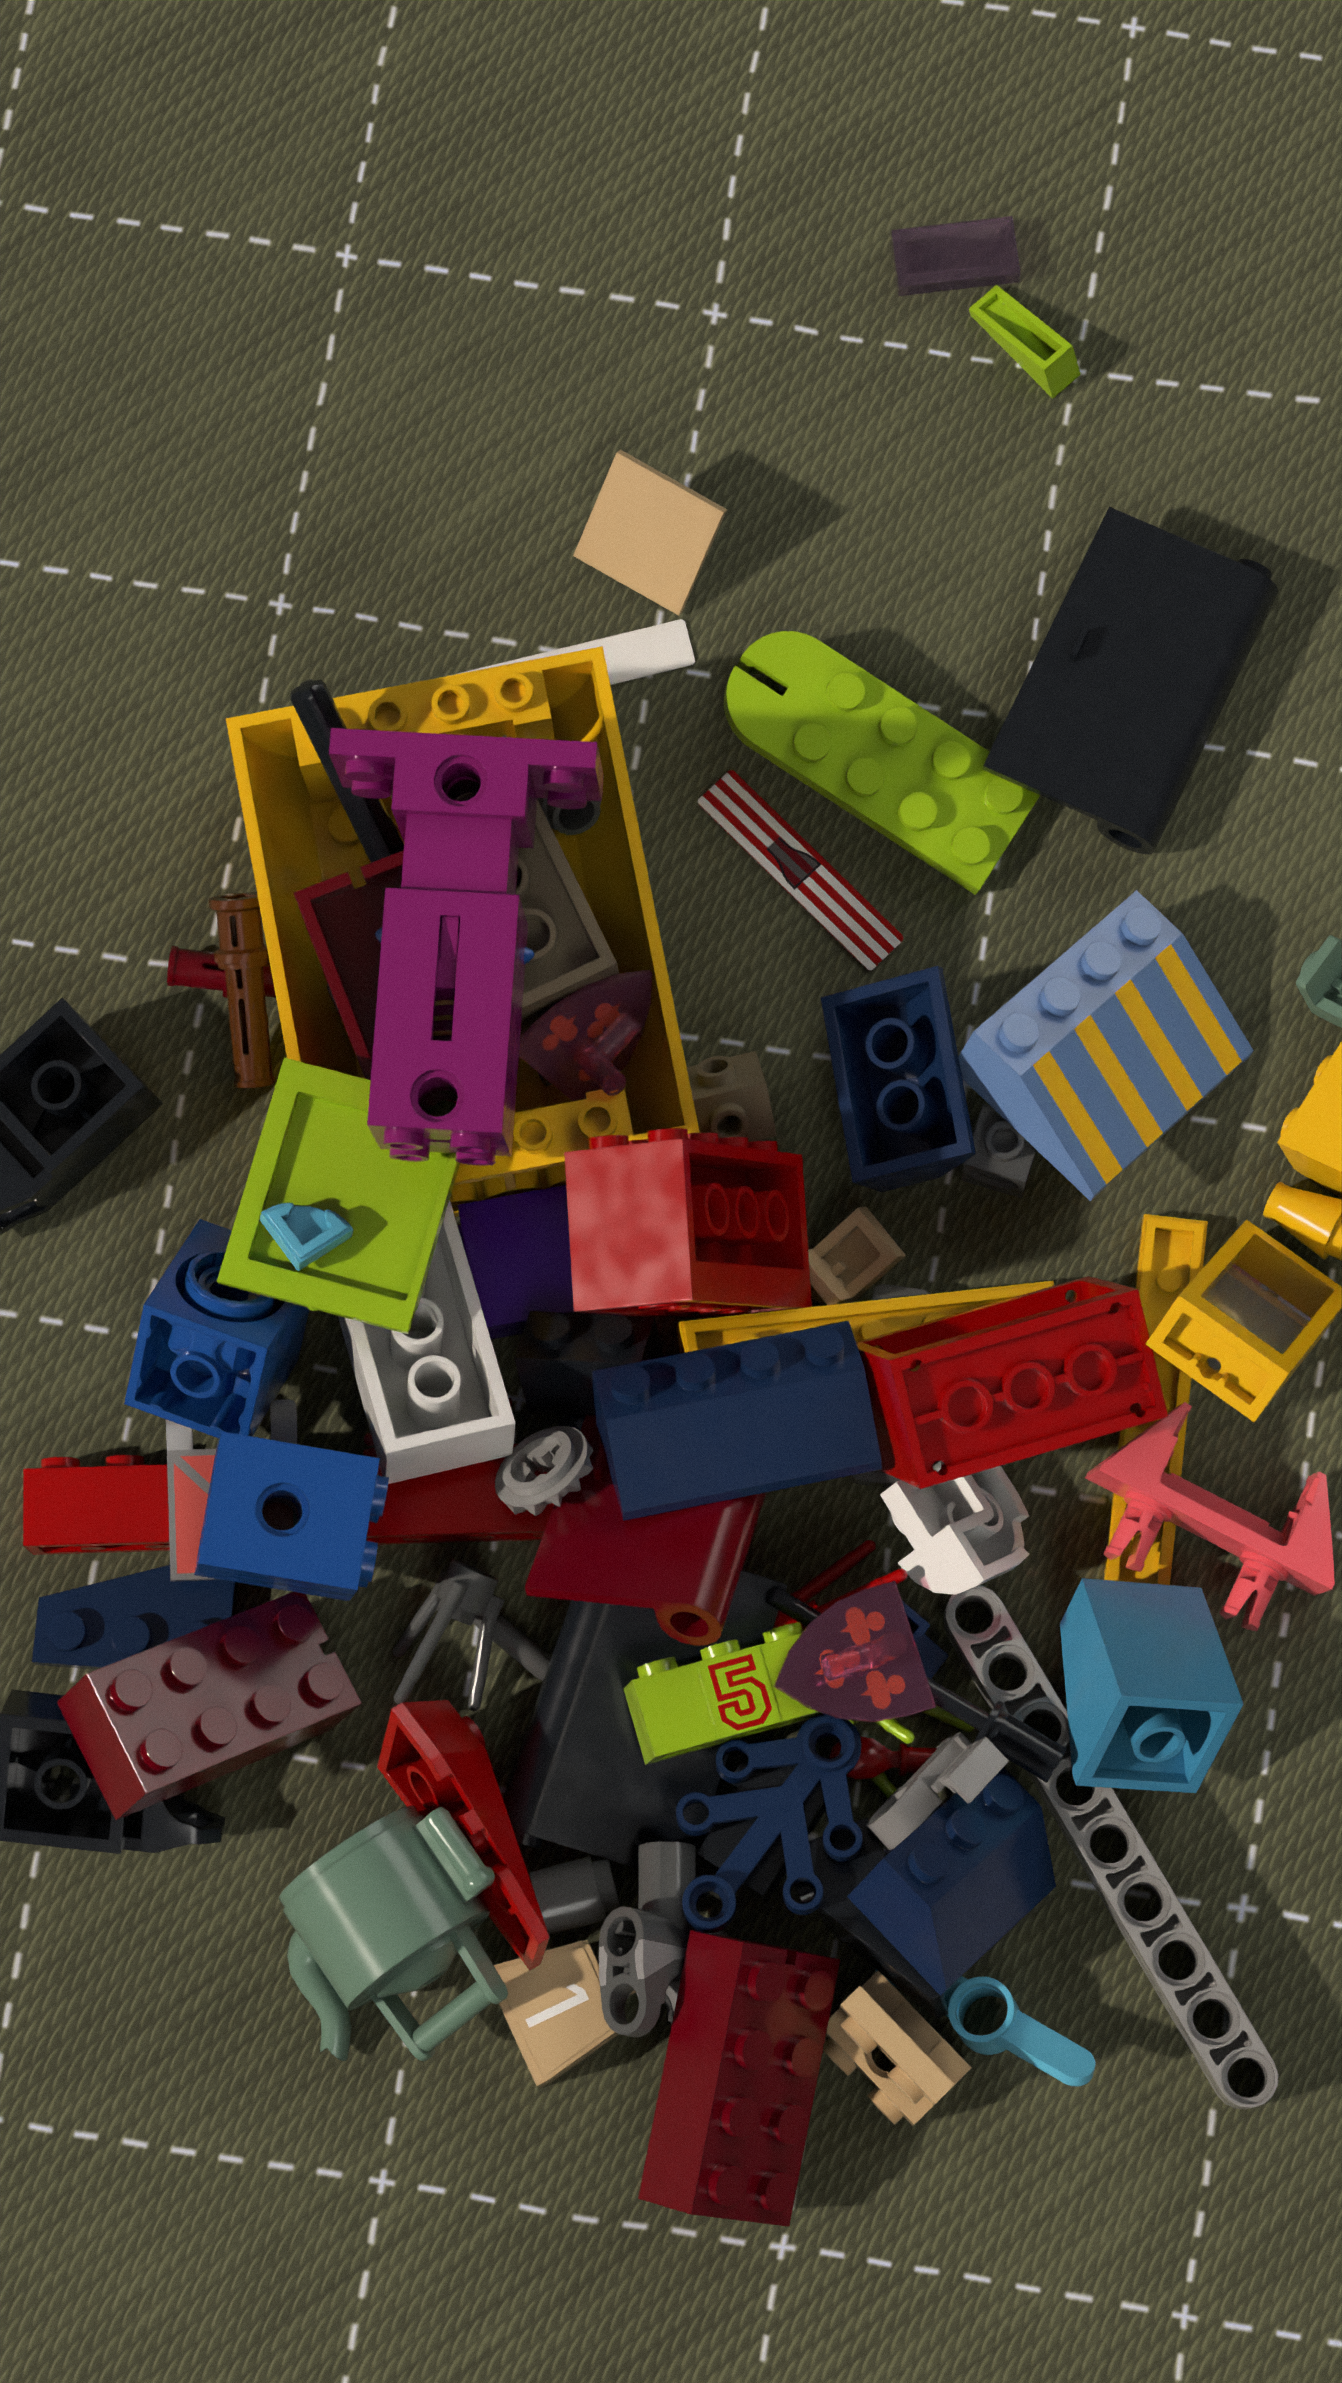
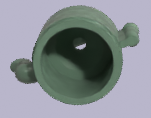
(387, 1921)

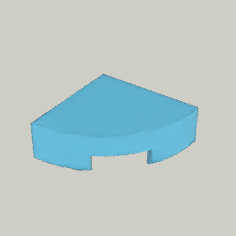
(305, 1231)

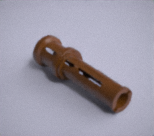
(243, 958)

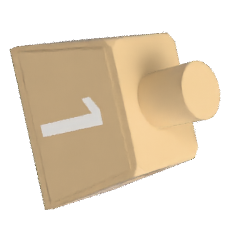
(555, 2009)

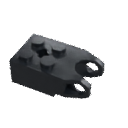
(57, 1141)
(71, 1812)

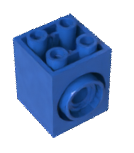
(209, 1349)
(332, 1502)

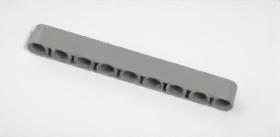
(1114, 1879)

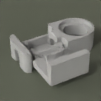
(955, 1764)

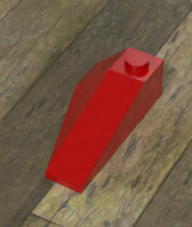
(442, 1761)

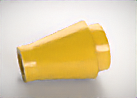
(1308, 1217)

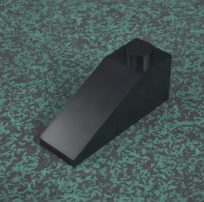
(852, 1925)

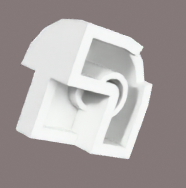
(959, 1529)

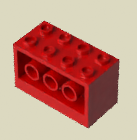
(686, 1226)

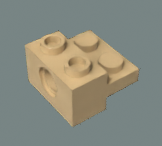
(923, 2060)

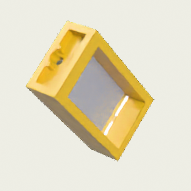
(1248, 1320)

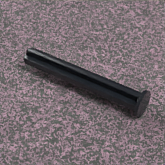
(366, 815)

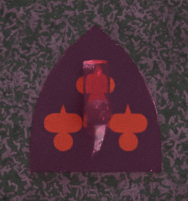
(590, 1035)
(858, 1661)

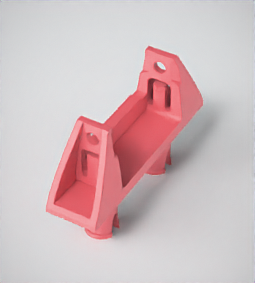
(1295, 1555)

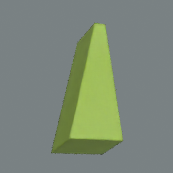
(1027, 340)

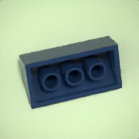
(736, 1420)

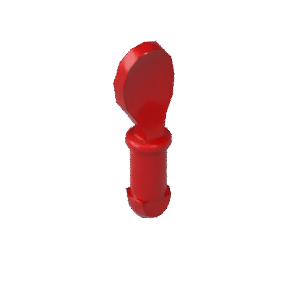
(877, 1758)

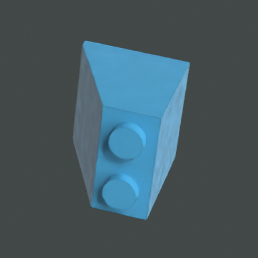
(1144, 1686)

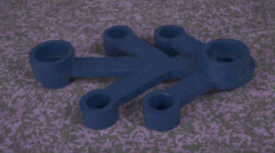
(777, 1812)

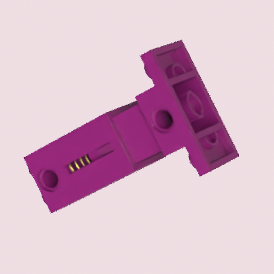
(455, 926)

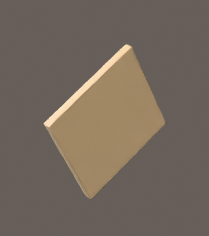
(649, 532)

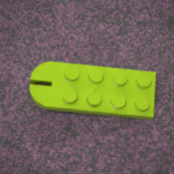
(875, 755)

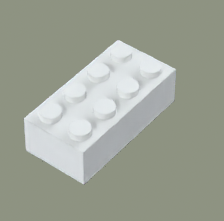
(438, 1391)

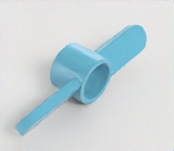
(1018, 2033)

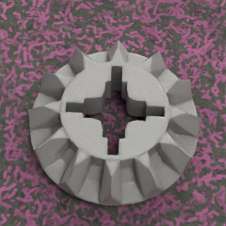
(557, 1450)

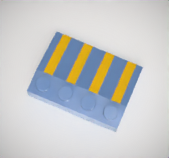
(1106, 1046)

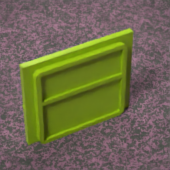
(325, 1157)

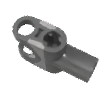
(648, 1944)

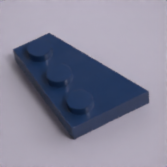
(125, 1617)

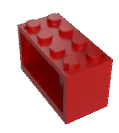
(1011, 1380)

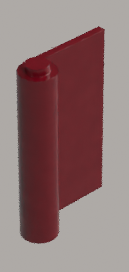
(668, 1561)

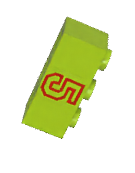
(714, 1698)

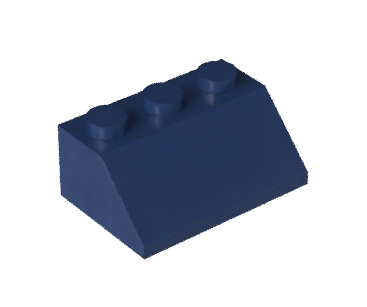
(898, 1080)
(961, 1880)

